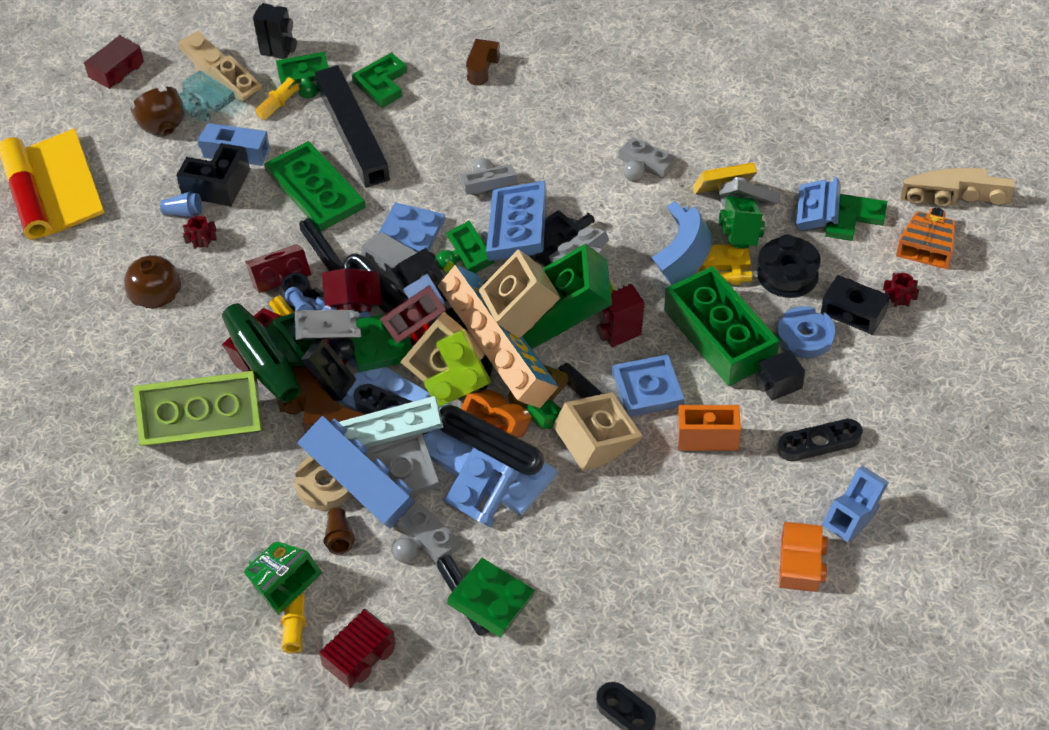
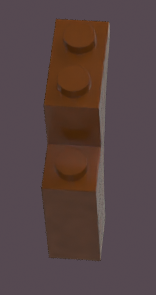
(314, 401)

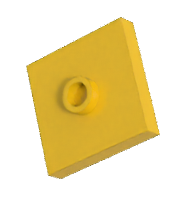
(711, 179)

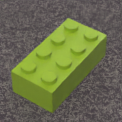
(197, 408)

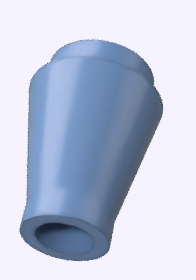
(183, 205)

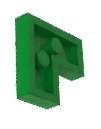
(378, 78)
(853, 210)

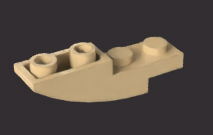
(219, 67)
(948, 185)

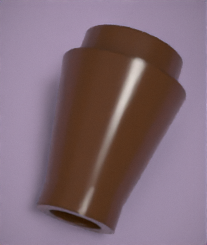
(338, 532)

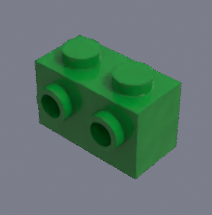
(742, 222)

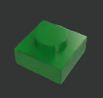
(545, 415)

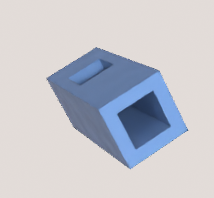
(254, 140)

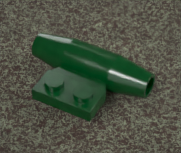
(268, 350)

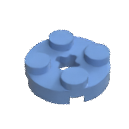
(803, 345)

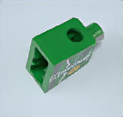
(281, 574)

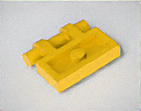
(728, 257)

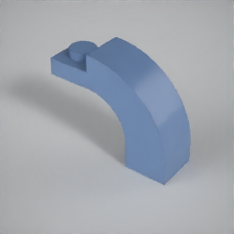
(689, 247)

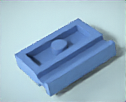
(818, 204)

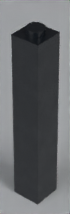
(352, 126)

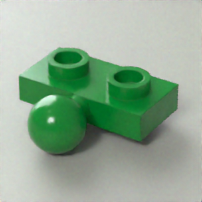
(302, 71)
(467, 247)

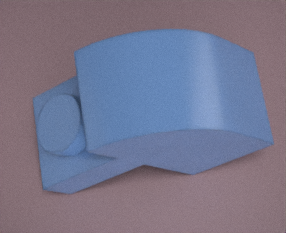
(857, 506)

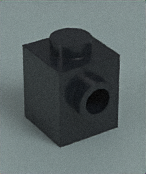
(780, 375)

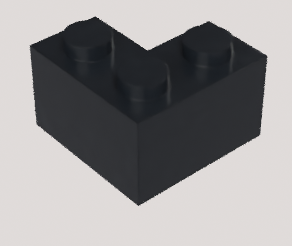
(217, 179)

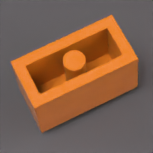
(708, 427)

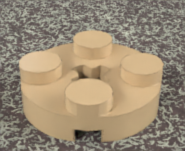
(312, 492)

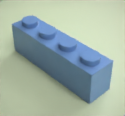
(356, 472)

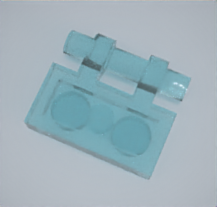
(208, 93)

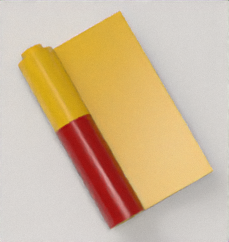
(50, 183)

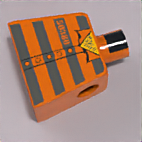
(928, 239)

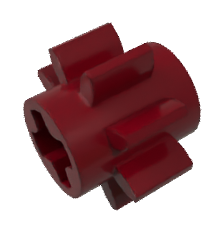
(199, 231)
(901, 289)

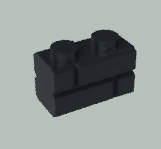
(274, 31)

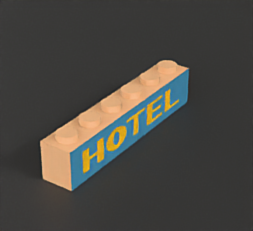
(507, 353)

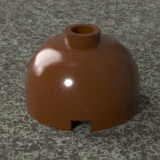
(158, 111)
(152, 281)

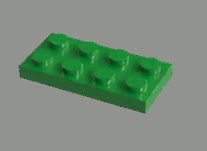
(314, 185)

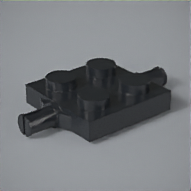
(560, 230)

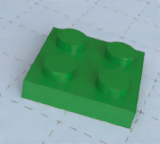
(490, 597)

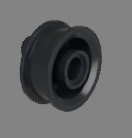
(788, 266)

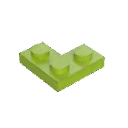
(464, 369)

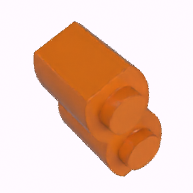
(495, 410)
(802, 556)

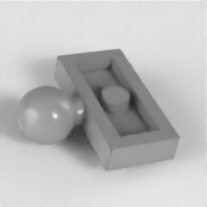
(642, 157)
(487, 177)
(741, 188)
(426, 533)

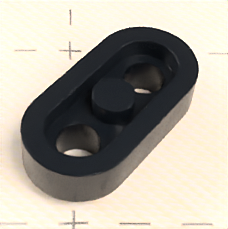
(628, 709)

